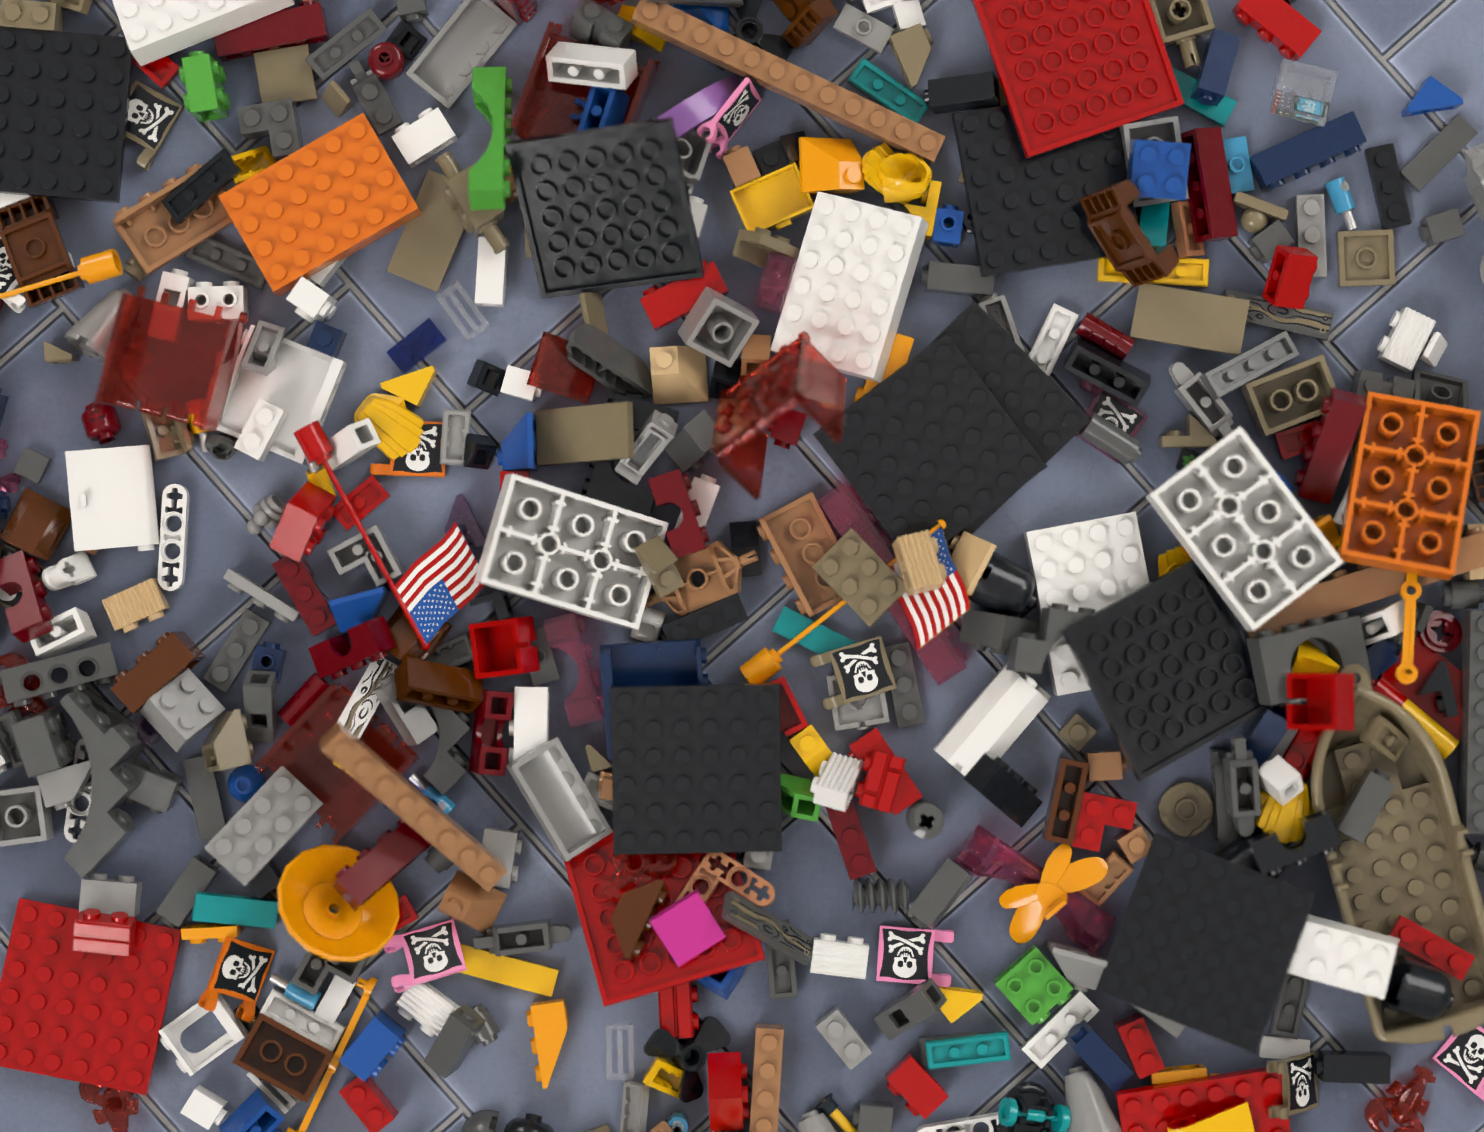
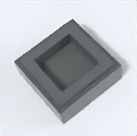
(32, 465)

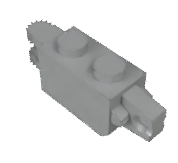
(1192, 393)

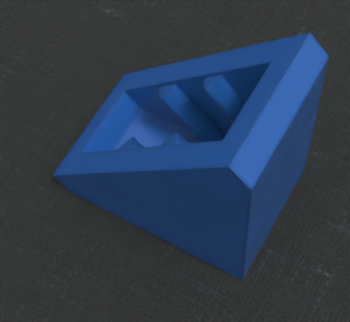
(1432, 97)

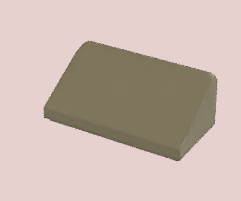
(593, 310)

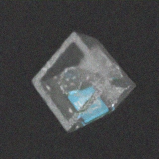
(1302, 92)

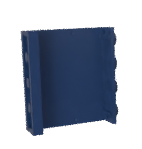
(649, 664)

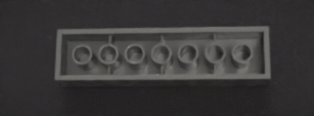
(1472, 723)

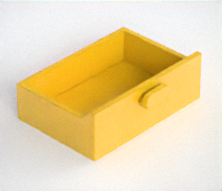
(772, 200)

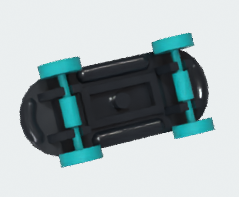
(1031, 1109)

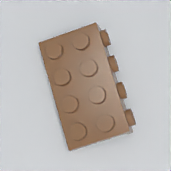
(154, 233)
(799, 540)

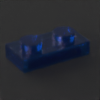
(416, 346)

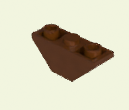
(633, 916)

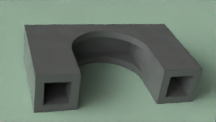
(1273, 651)

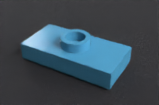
(1238, 164)

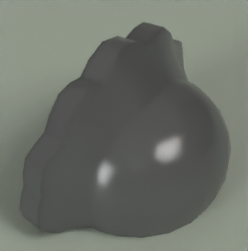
(221, 446)

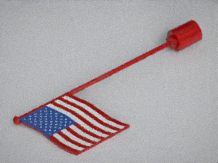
(436, 582)

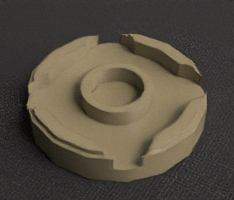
(1185, 809)

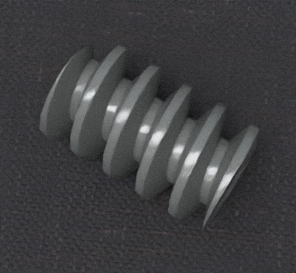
(929, 809)
(880, 895)

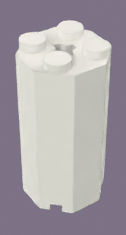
(993, 720)

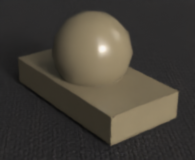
(1257, 212)

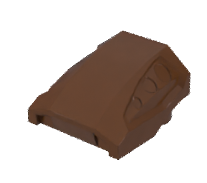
(37, 525)
(406, 640)

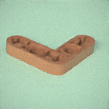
(714, 877)

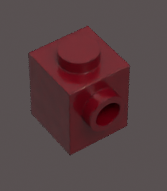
(787, 429)

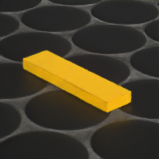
(1187, 273)
(509, 971)

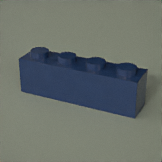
(1307, 150)

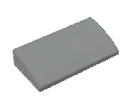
(460, 44)
(559, 799)

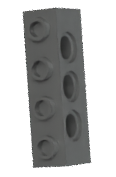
(99, 655)

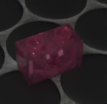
(775, 283)

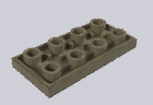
(430, 238)
(1190, 319)
(585, 433)

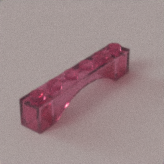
(991, 857)

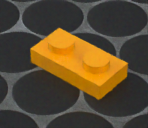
(200, 932)

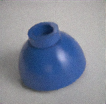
(245, 782)

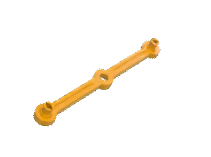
(1407, 672)
(368, 987)

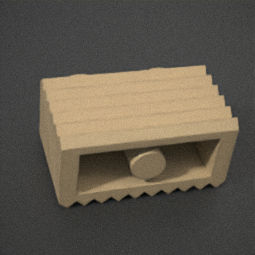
(919, 562)
(136, 605)

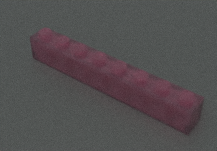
(844, 513)

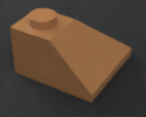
(471, 903)

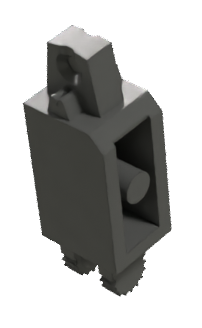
(1241, 786)
(523, 937)

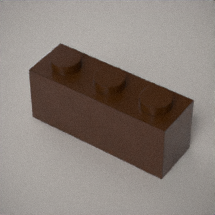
(438, 685)
(1065, 800)

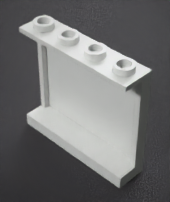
(300, 385)

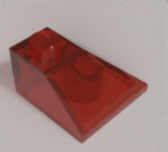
(555, 372)

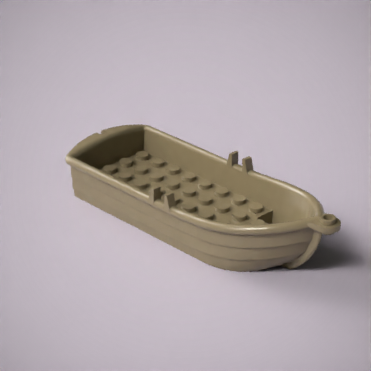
(1409, 861)

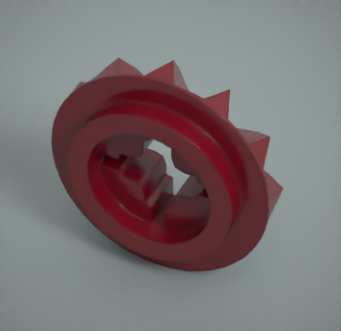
(1450, 627)

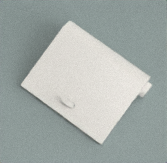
(119, 498)

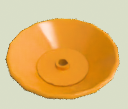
(308, 893)

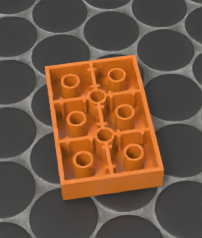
(320, 204)
(1409, 486)

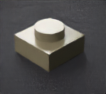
(1076, 732)

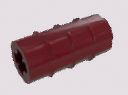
(1104, 336)
(303, 699)

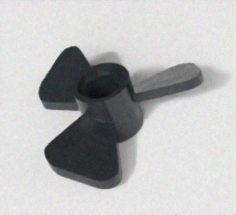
(771, 43)
(708, 1038)

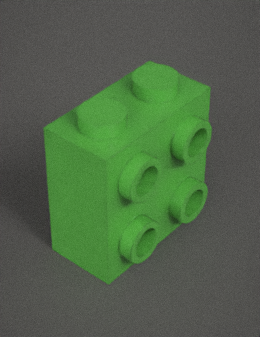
(204, 87)
(1033, 985)

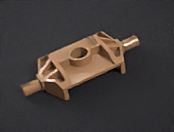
(721, 573)

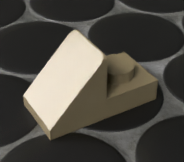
(1195, 436)
(659, 566)
(1384, 738)

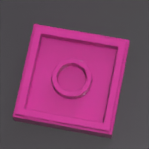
(687, 928)

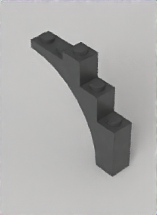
(111, 784)

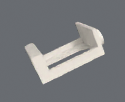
(193, 1062)

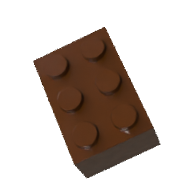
(156, 669)
(283, 1058)

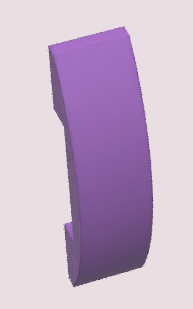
(701, 105)

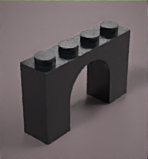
(606, 485)

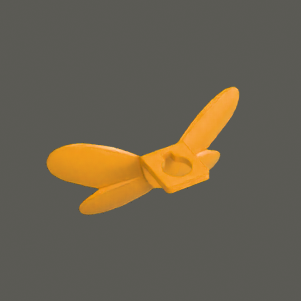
(1050, 895)

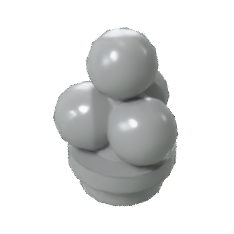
(266, 514)

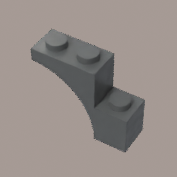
(1028, 653)
(448, 767)

